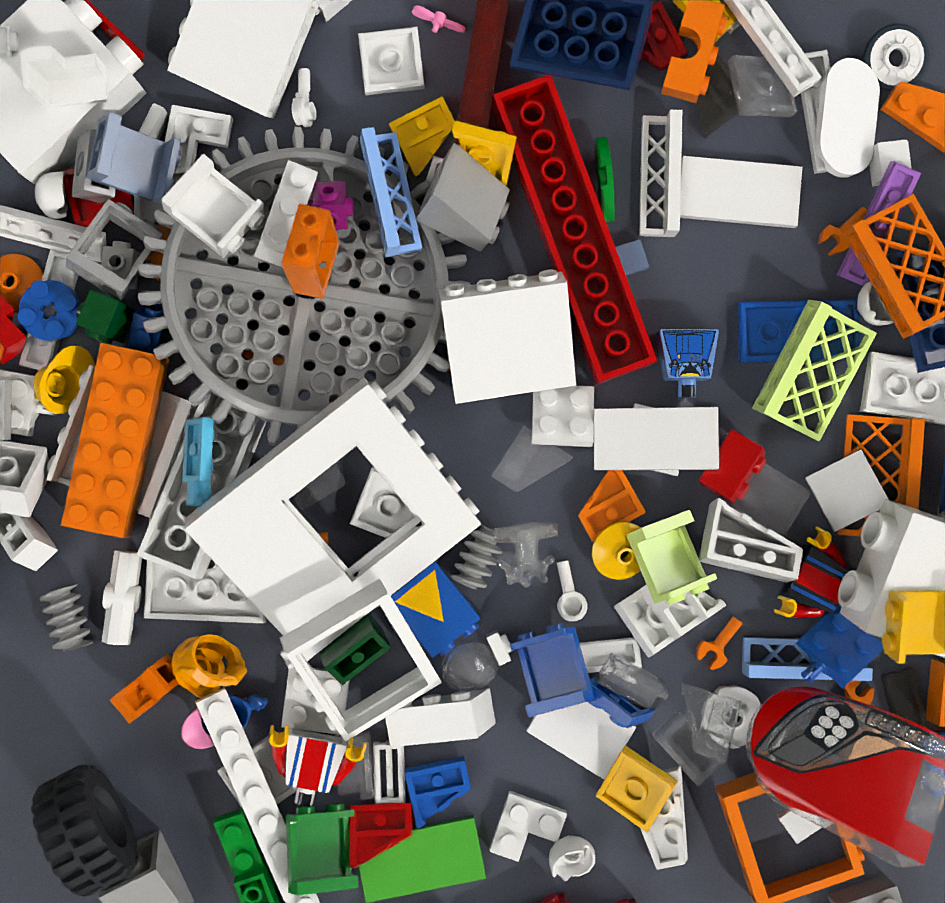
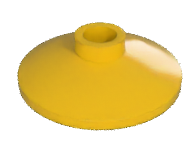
(608, 548)

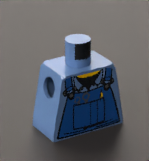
(687, 357)

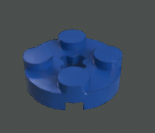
(32, 313)

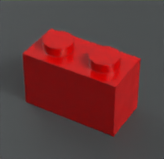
(737, 463)

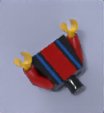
(817, 580)

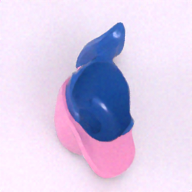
(195, 731)

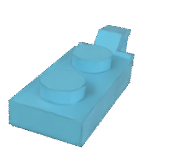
(198, 460)

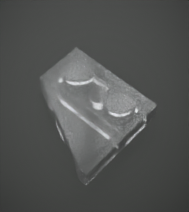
(528, 462)
(711, 721)

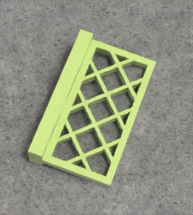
(797, 353)

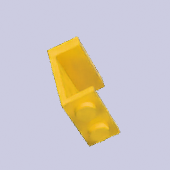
(914, 623)

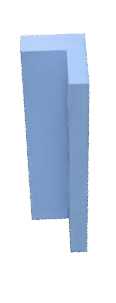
(380, 192)
(783, 669)

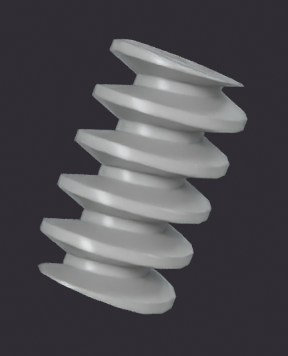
(477, 559)
(65, 619)

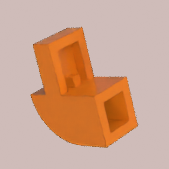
(146, 690)

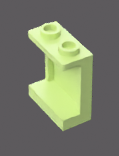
(669, 559)

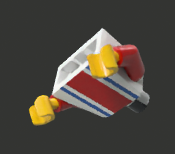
(312, 760)

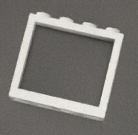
(383, 701)

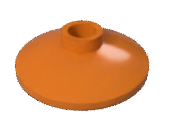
(24, 272)

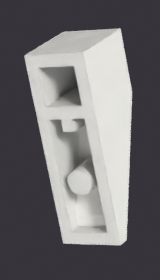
(25, 541)

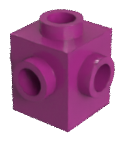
(333, 197)

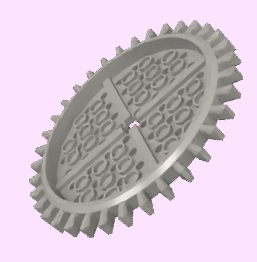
(223, 371)

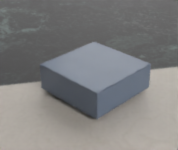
(632, 257)

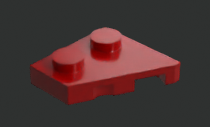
(662, 40)
(378, 829)

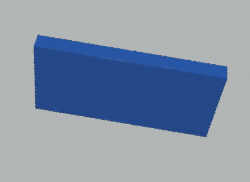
(768, 324)

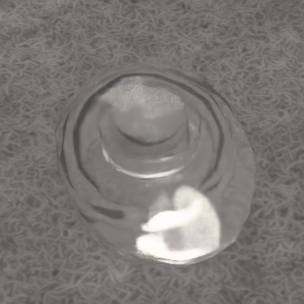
(469, 666)

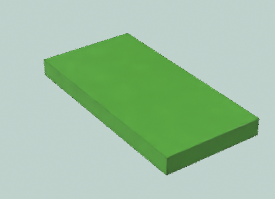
(430, 859)

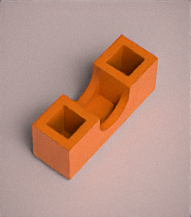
(701, 24)

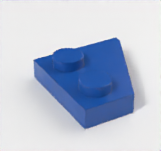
(618, 707)
(436, 786)

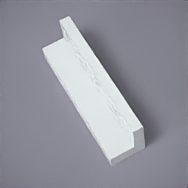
(672, 174)

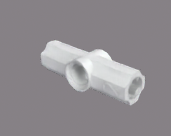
(121, 598)

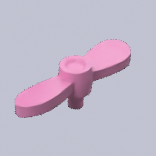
(437, 19)

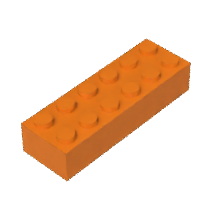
(115, 441)

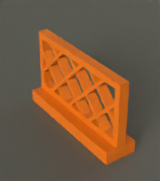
(882, 272)
(909, 458)

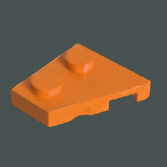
(610, 503)

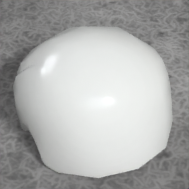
(51, 195)
(871, 306)
(571, 857)

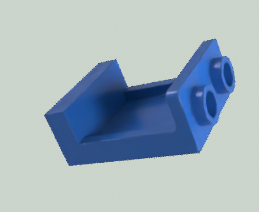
(553, 669)

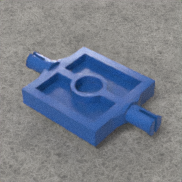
(838, 648)

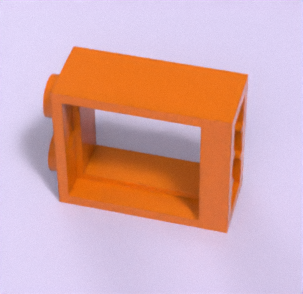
(310, 243)

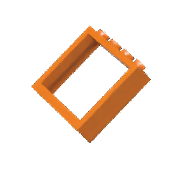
(795, 885)

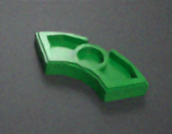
(604, 178)

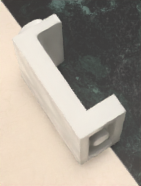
(213, 207)

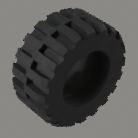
(84, 830)

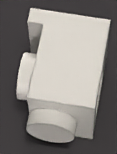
(127, 255)

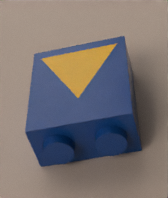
(436, 609)

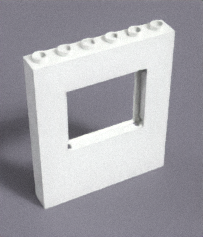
(283, 559)

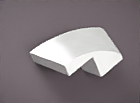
(660, 623)

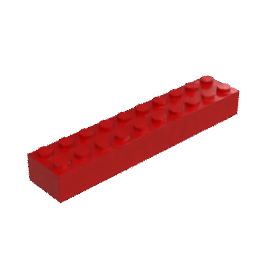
(574, 229)

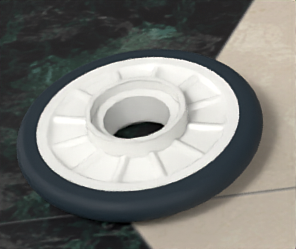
(911, 45)

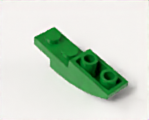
(251, 872)

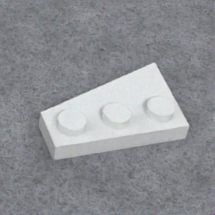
(668, 833)

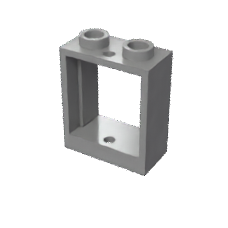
(94, 272)

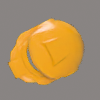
(200, 666)

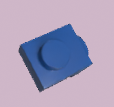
(138, 336)

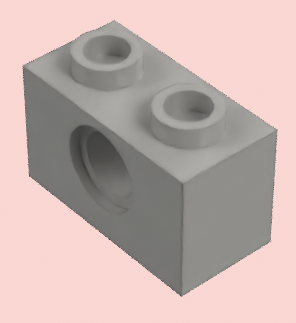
(83, 187)

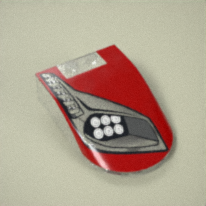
(851, 770)

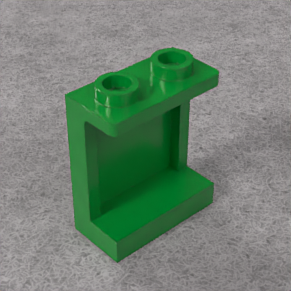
(319, 850)

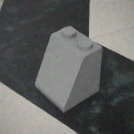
(464, 200)
(153, 879)

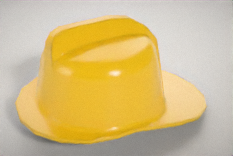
(59, 381)

